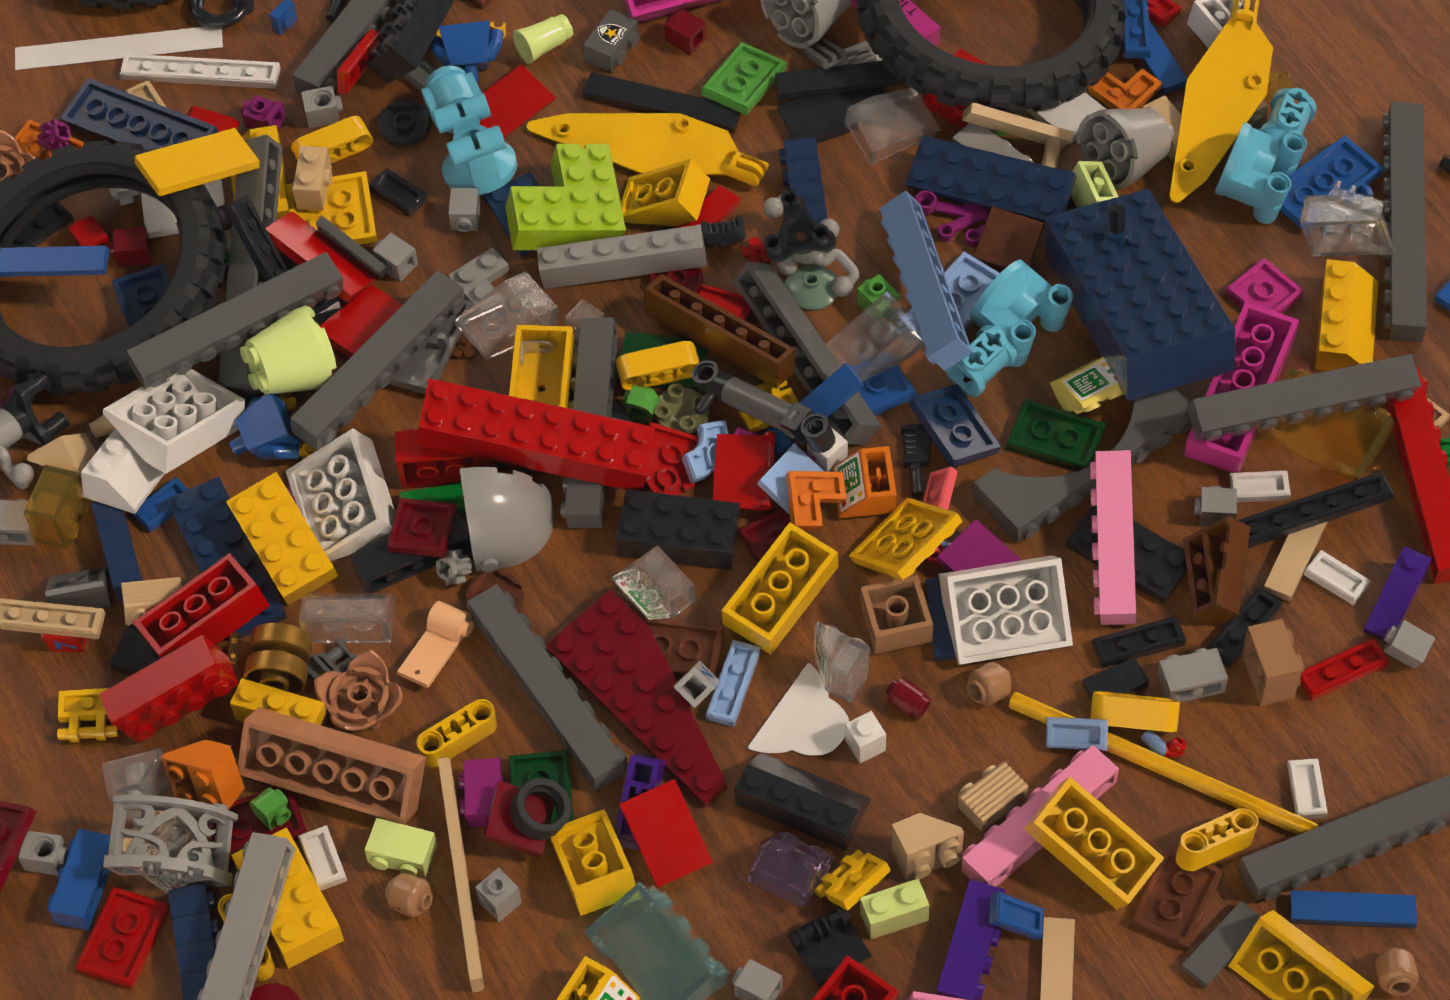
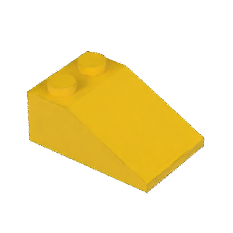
(665, 195)
(593, 862)

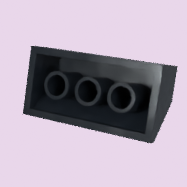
(800, 800)

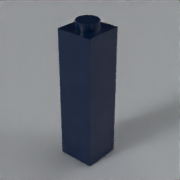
(117, 546)

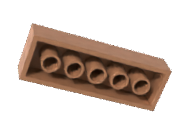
(331, 765)

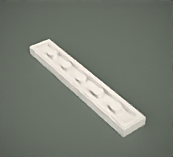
(200, 71)

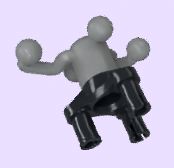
(805, 241)
(20, 422)

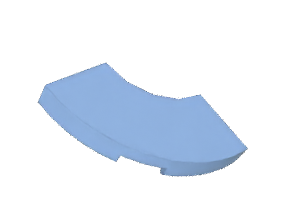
(701, 461)

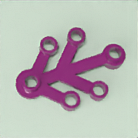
(969, 215)

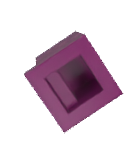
(262, 113)

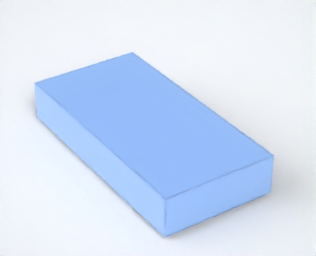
(1076, 733)

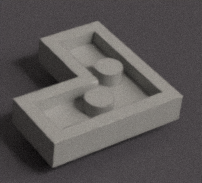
(479, 273)

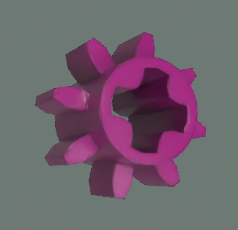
(53, 135)

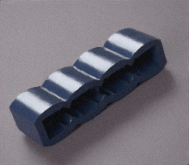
(804, 174)
(193, 934)

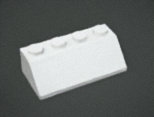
(119, 475)

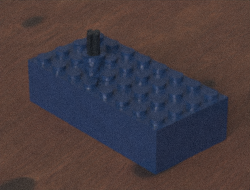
(1140, 294)

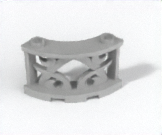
(136, 860)

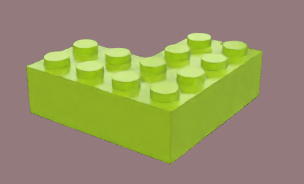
(578, 207)

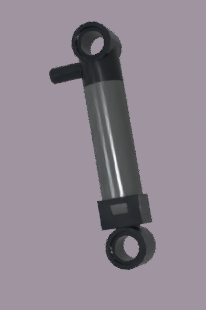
(794, 420)

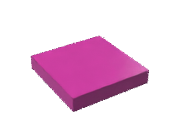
(1265, 287)

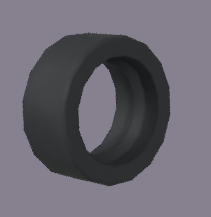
(527, 825)

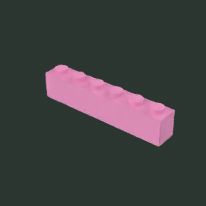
(1115, 537)
(1009, 845)

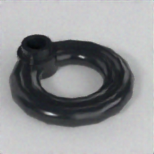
(235, 15)

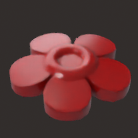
(755, 251)

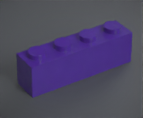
(970, 945)

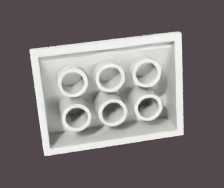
(176, 418)
(343, 495)
(1006, 609)

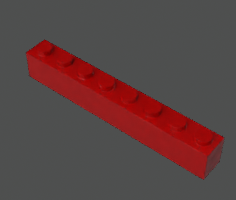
(1425, 475)

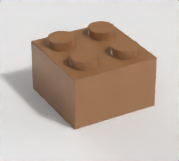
(896, 614)
(1272, 662)

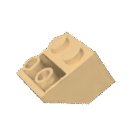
(925, 844)

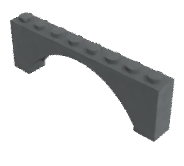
(1028, 503)

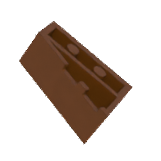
(1217, 569)

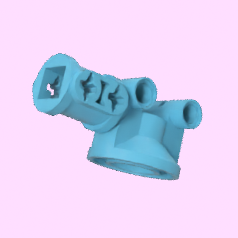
(1271, 149)
(477, 154)
(1006, 324)

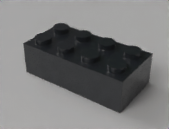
(406, 37)
(682, 526)

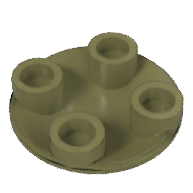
(677, 409)

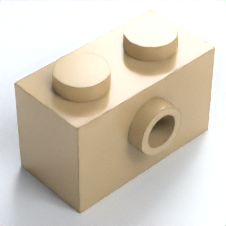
(312, 178)

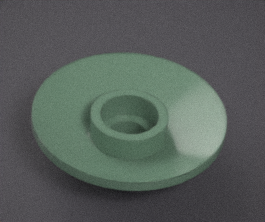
(811, 295)

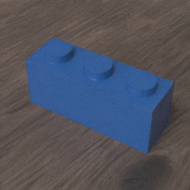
(80, 881)

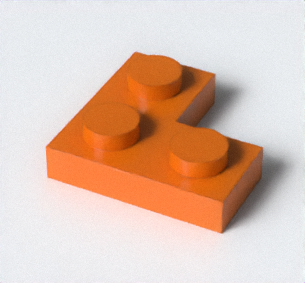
(1132, 94)
(806, 493)

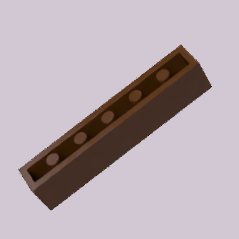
(719, 331)

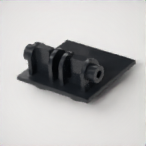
(827, 942)

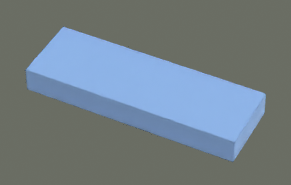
(733, 683)

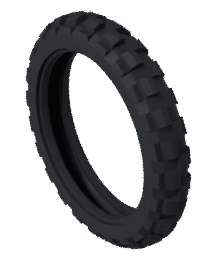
(997, 87)
(189, 294)

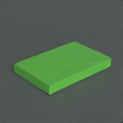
(743, 78)

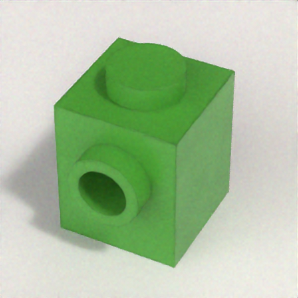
(872, 289)

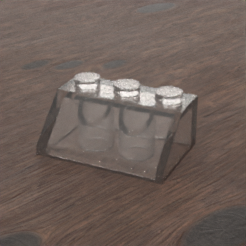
(348, 617)

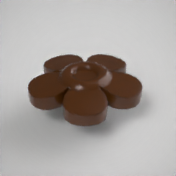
(464, 347)

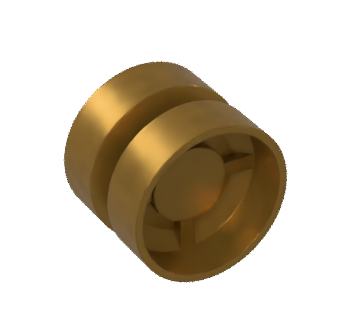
(279, 656)

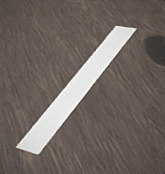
(116, 47)

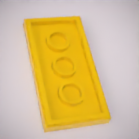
(196, 162)

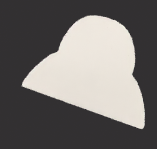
(803, 720)

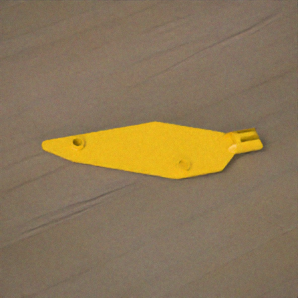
(1220, 97)
(654, 141)

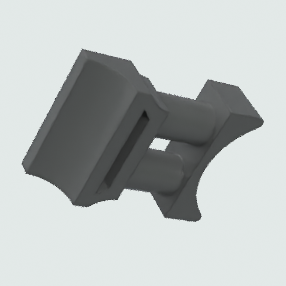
(324, 662)

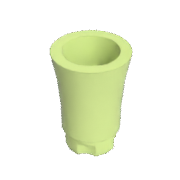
(541, 37)

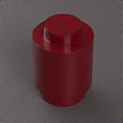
(908, 697)

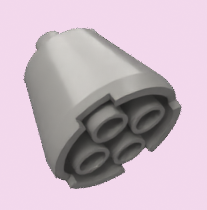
(803, 21)
(1125, 142)

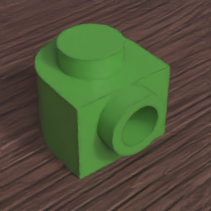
(640, 403)
(271, 808)

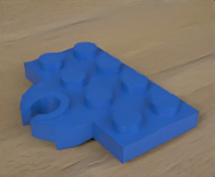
(1338, 162)

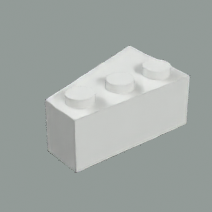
(1209, 18)

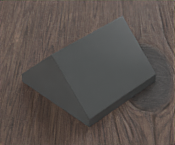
(80, 588)

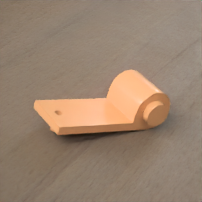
(444, 633)

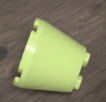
(289, 355)

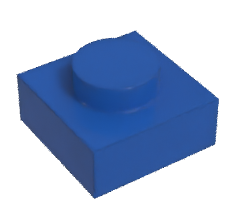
(283, 16)

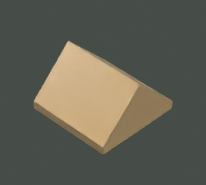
(65, 452)

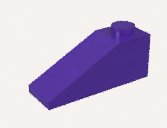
(1398, 592)
(642, 775)

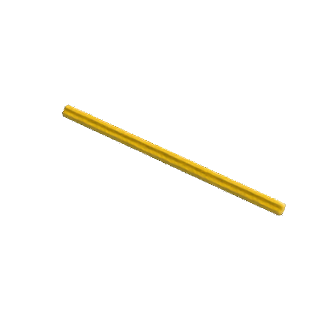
(1176, 771)

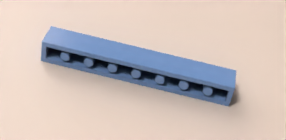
(925, 281)

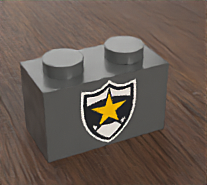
(611, 41)

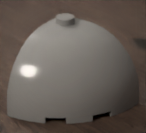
(505, 516)

